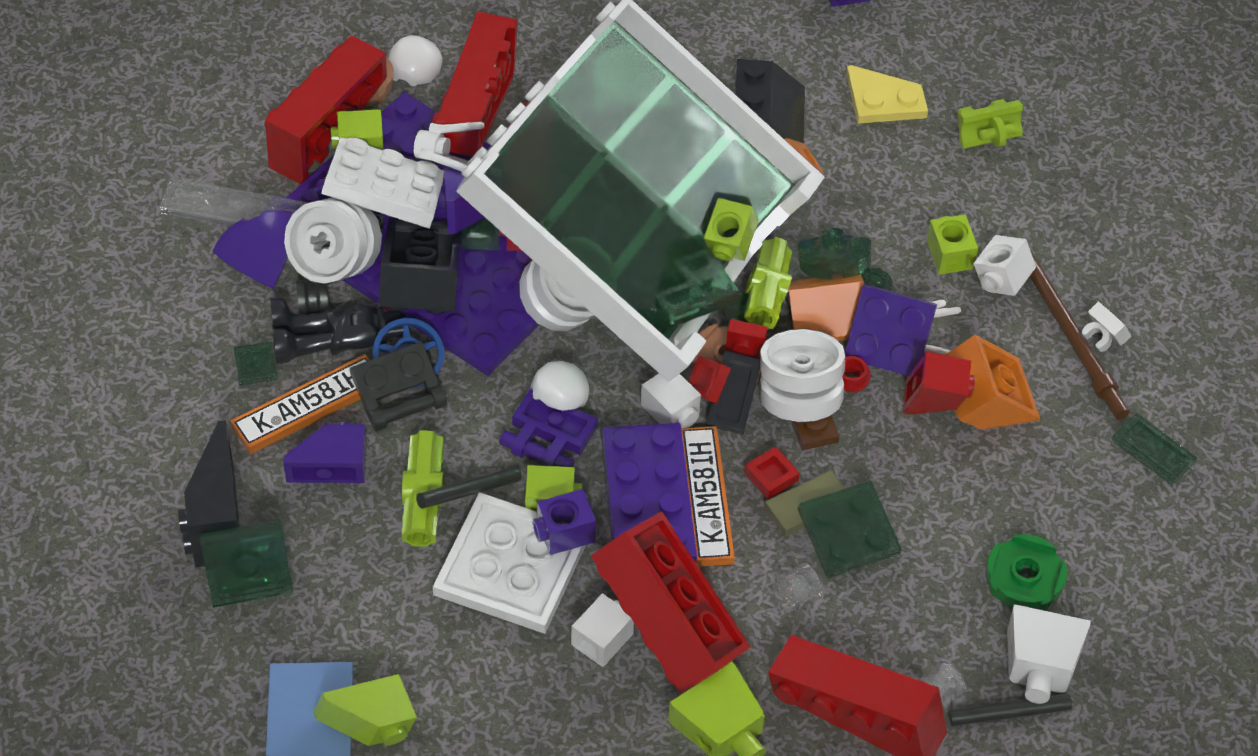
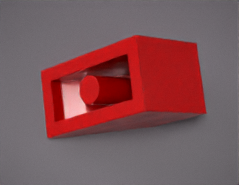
(938, 384)

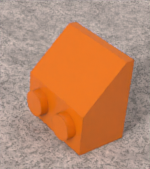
(1000, 387)

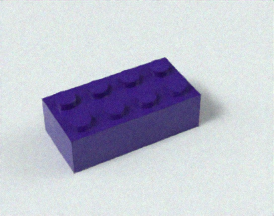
(647, 476)

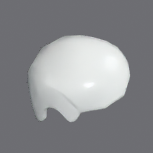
(415, 60)
(560, 386)

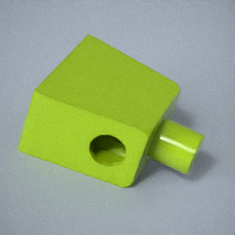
(720, 715)

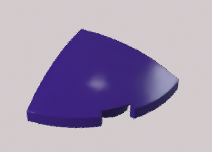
(257, 246)

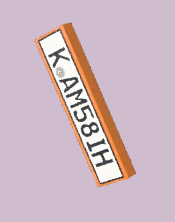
(297, 408)
(708, 496)

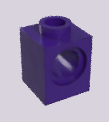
(568, 508)

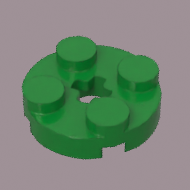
(1029, 592)

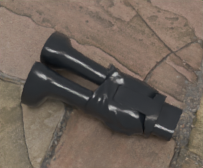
(346, 328)

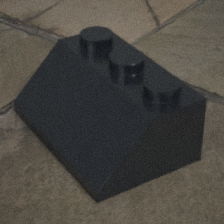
(772, 96)

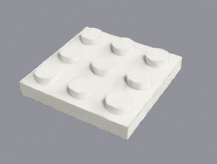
(384, 181)
(504, 568)

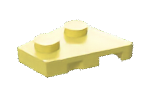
(884, 97)

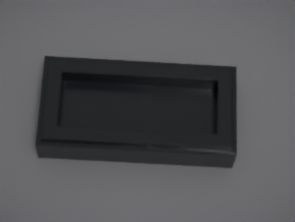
(737, 394)

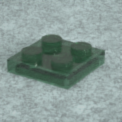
(849, 529)
(246, 563)

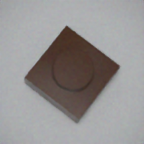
(816, 433)

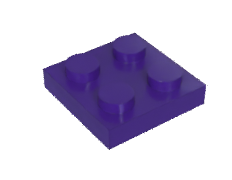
(890, 329)

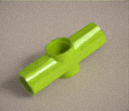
(768, 283)
(422, 475)

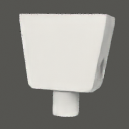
(1043, 650)

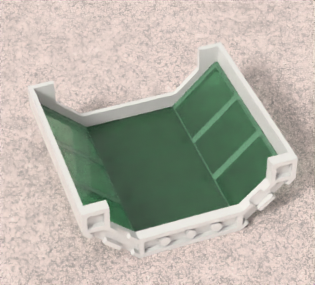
(622, 173)

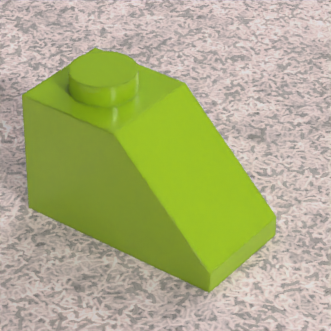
(369, 711)

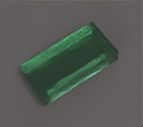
(1154, 449)

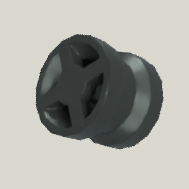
(312, 297)

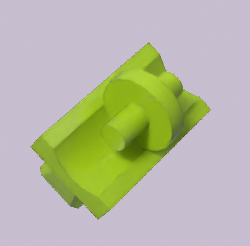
(990, 124)

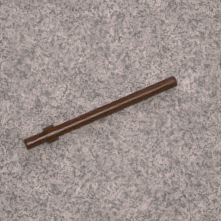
(1103, 382)

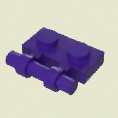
(563, 429)

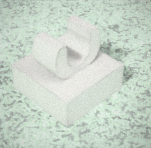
(1106, 324)

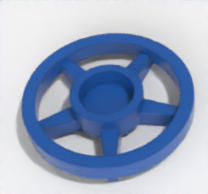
(408, 341)

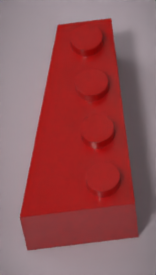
(480, 80)
(302, 124)
(860, 697)

